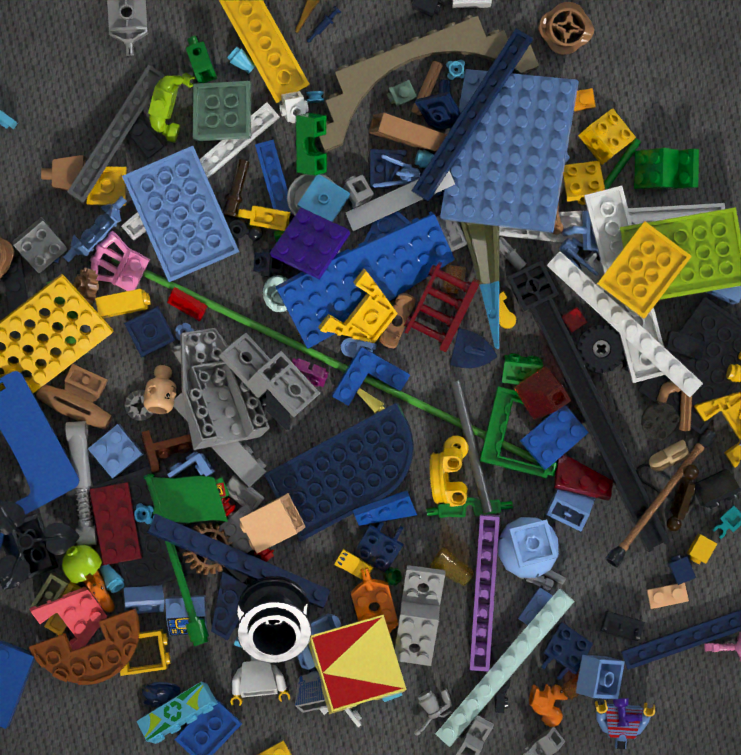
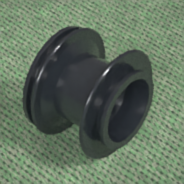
(267, 605)

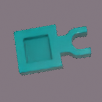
(731, 520)

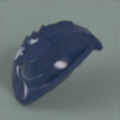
(159, 693)

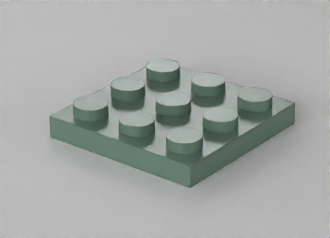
(222, 111)

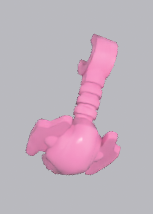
(716, 647)

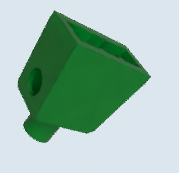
(200, 60)

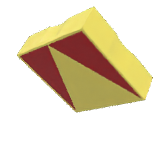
(356, 664)

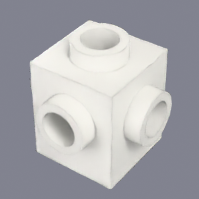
(293, 105)

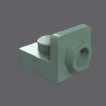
(401, 93)

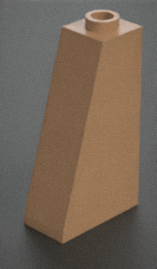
(406, 132)

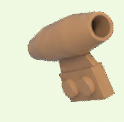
(77, 399)

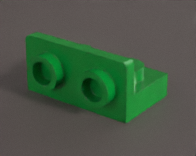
(519, 368)

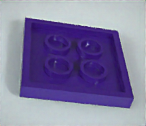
(310, 243)

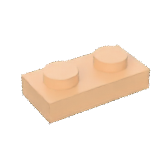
(667, 595)

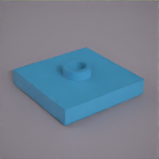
(324, 198)

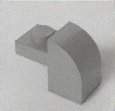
(474, 737)
(546, 743)

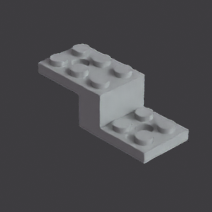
(269, 374)
(419, 615)

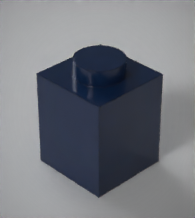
(681, 569)

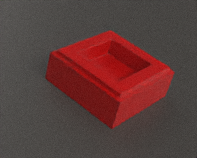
(574, 319)

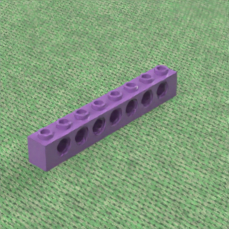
(484, 592)

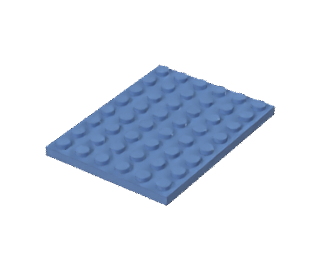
(515, 156)

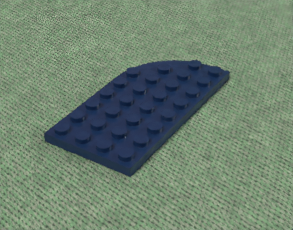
(347, 470)

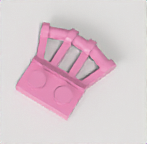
(131, 265)

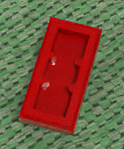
(187, 304)

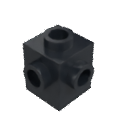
(266, 263)

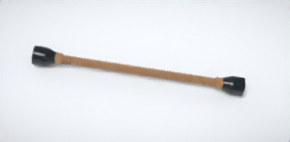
(617, 554)

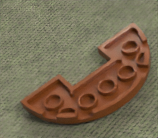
(94, 661)

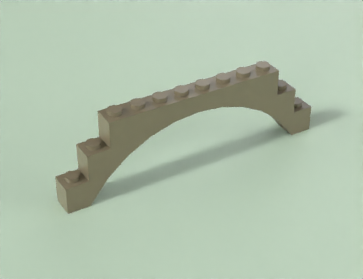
(360, 78)

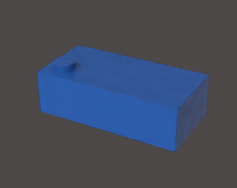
(14, 673)

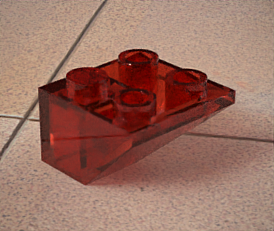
(542, 393)

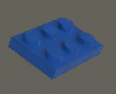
(554, 436)
(209, 731)

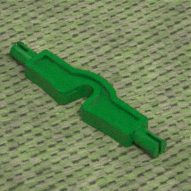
(445, 510)

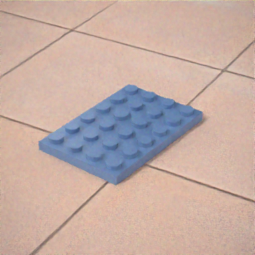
(180, 213)

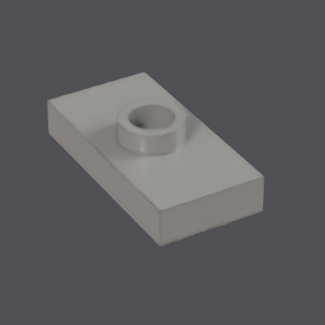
(452, 233)
(242, 493)

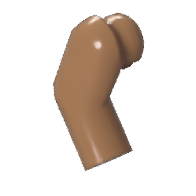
(666, 389)

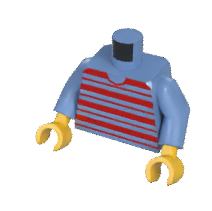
(608, 718)

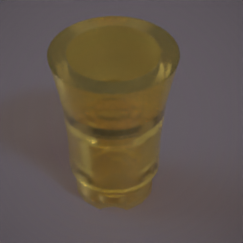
(453, 567)

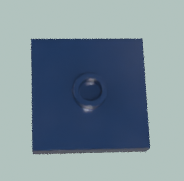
(150, 331)

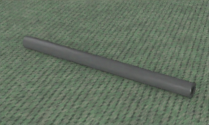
(472, 448)

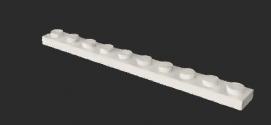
(217, 158)
(624, 324)

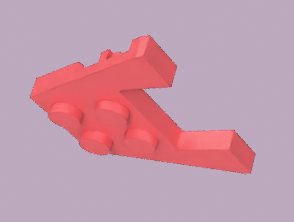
(79, 613)

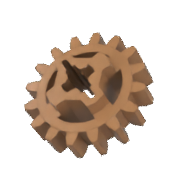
(87, 284)

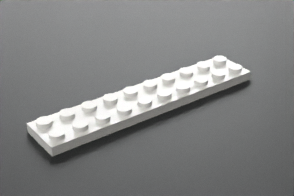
(607, 214)

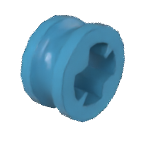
(315, 97)

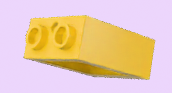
(122, 303)
(165, 657)

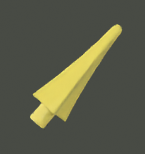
(373, 403)

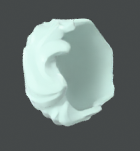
(271, 294)

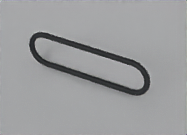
(656, 489)

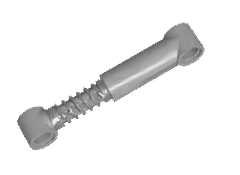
(79, 457)

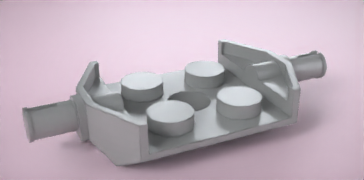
(127, 28)

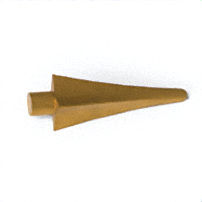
(310, 5)

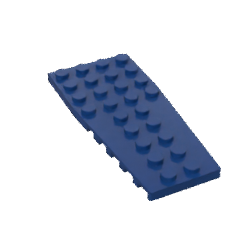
(392, 261)

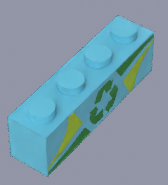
(177, 712)

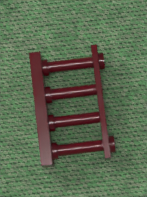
(452, 322)

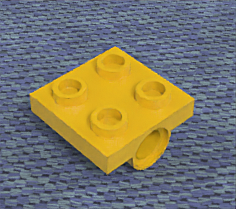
(582, 180)

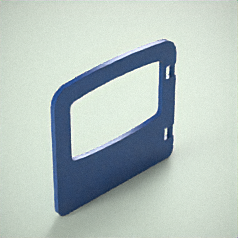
(34, 444)

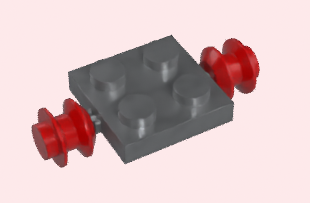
(237, 536)

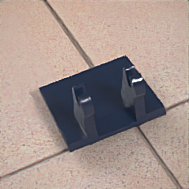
(378, 548)
(567, 649)

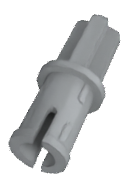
(511, 254)

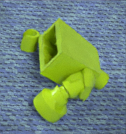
(163, 104)

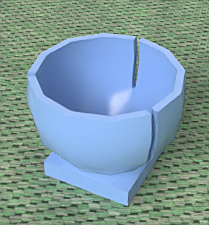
(528, 547)

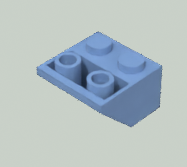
(570, 508)

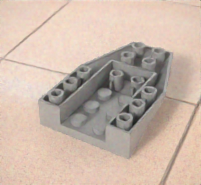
(215, 398)

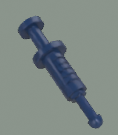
(324, 23)

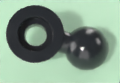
(255, 232)

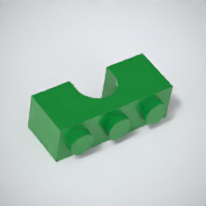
(309, 159)

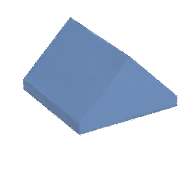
(145, 599)

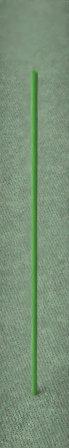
(330, 361)

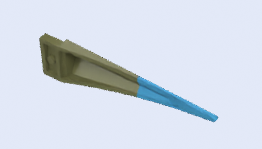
(484, 250)

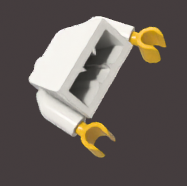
(258, 679)

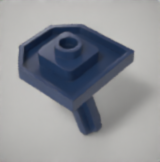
(439, 109)

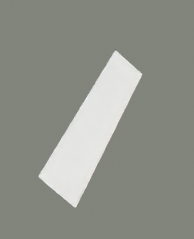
(389, 203)

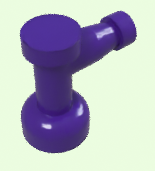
(624, 718)

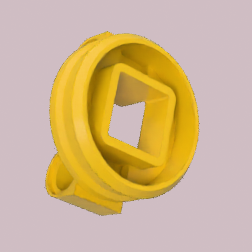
(441, 487)

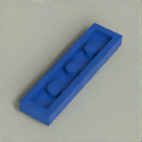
(273, 175)

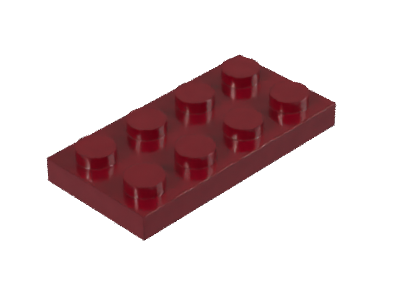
(115, 523)

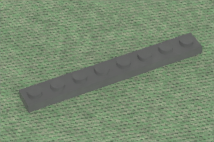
(115, 134)

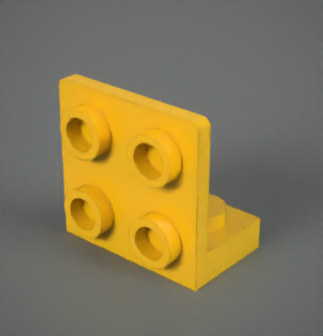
(607, 136)

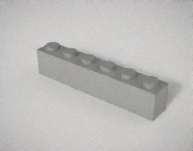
(234, 454)

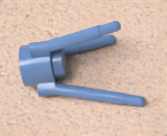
(407, 174)
(570, 249)

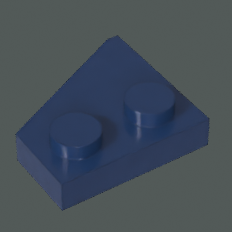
(382, 170)

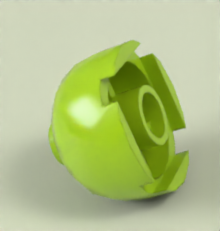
(80, 562)

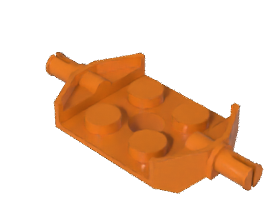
(374, 591)

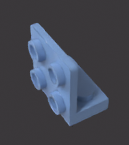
(203, 465)

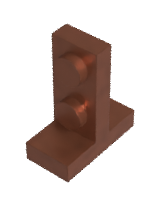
(164, 448)

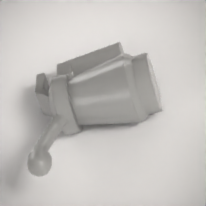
(429, 703)

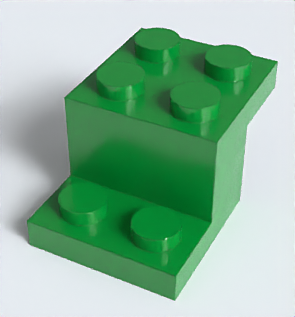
(666, 169)

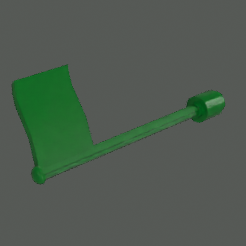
(187, 502)

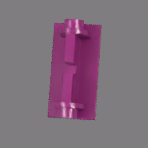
(316, 376)

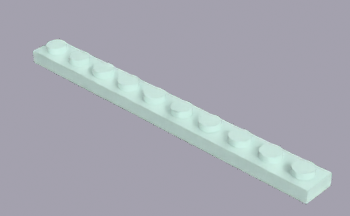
(504, 667)

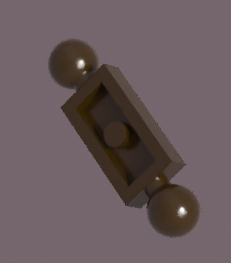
(682, 497)

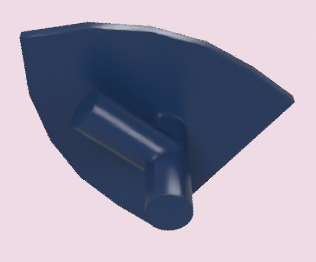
(471, 350)

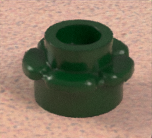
(393, 576)

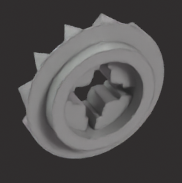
(133, 411)

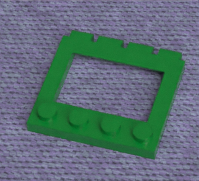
(495, 436)

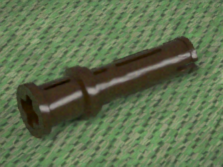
(234, 197)

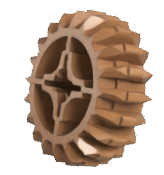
(215, 534)

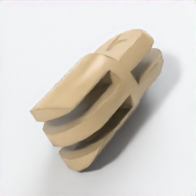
(669, 456)

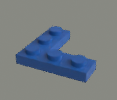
(362, 364)

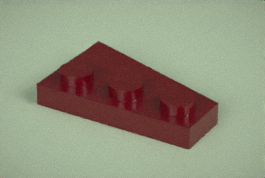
(580, 479)

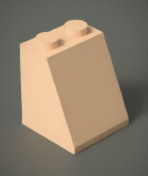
(272, 523)

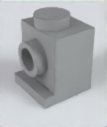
(364, 191)

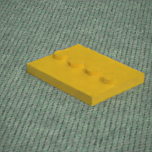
(644, 270)

